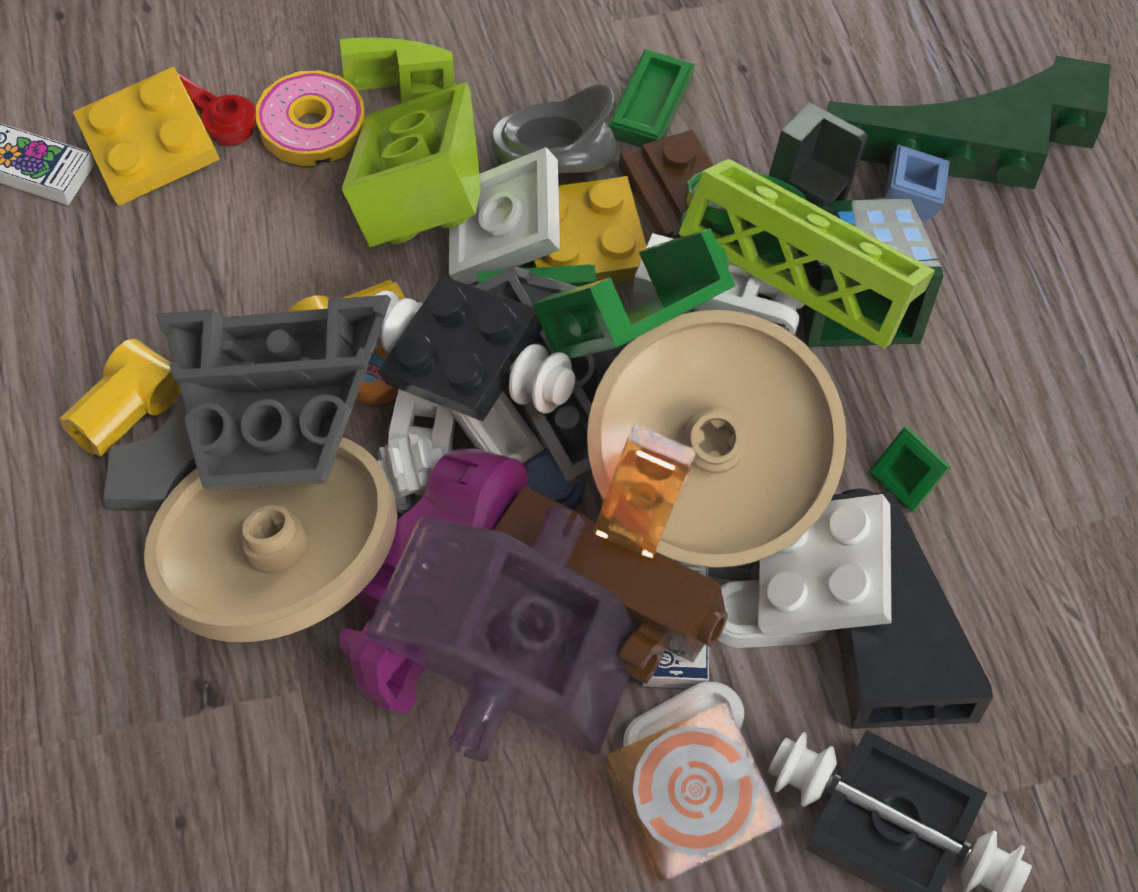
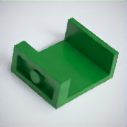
(593, 317)

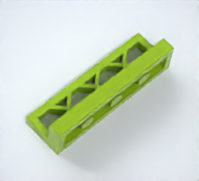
(817, 234)

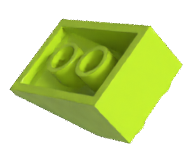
(415, 167)

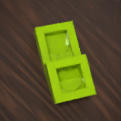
(396, 62)

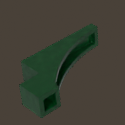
(998, 133)

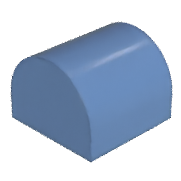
(919, 178)

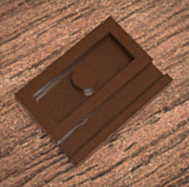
(661, 176)

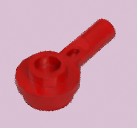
(226, 118)

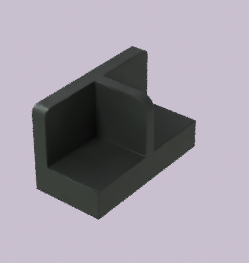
(818, 155)

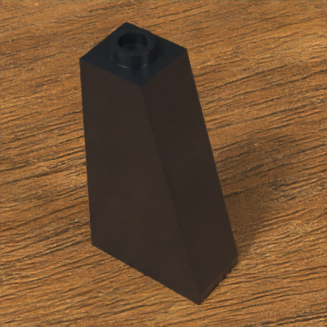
(921, 662)

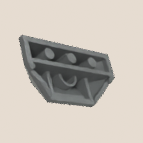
(565, 428)

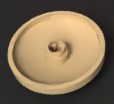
(754, 412)
(270, 556)

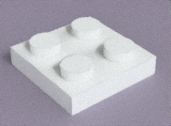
(512, 219)
(832, 573)

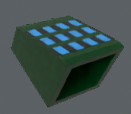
(899, 227)

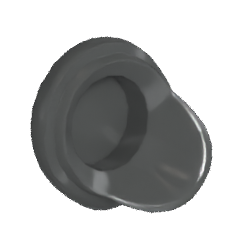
(568, 128)

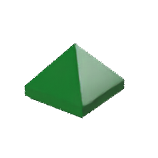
(909, 469)

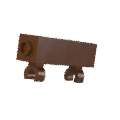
(664, 598)

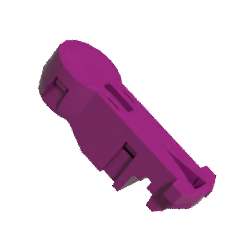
(464, 489)

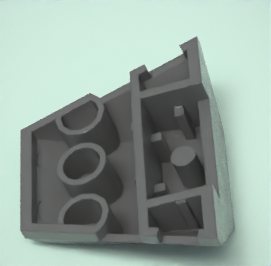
(271, 388)

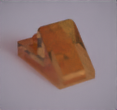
(644, 490)

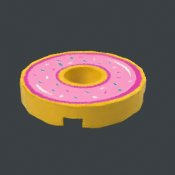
(306, 94)

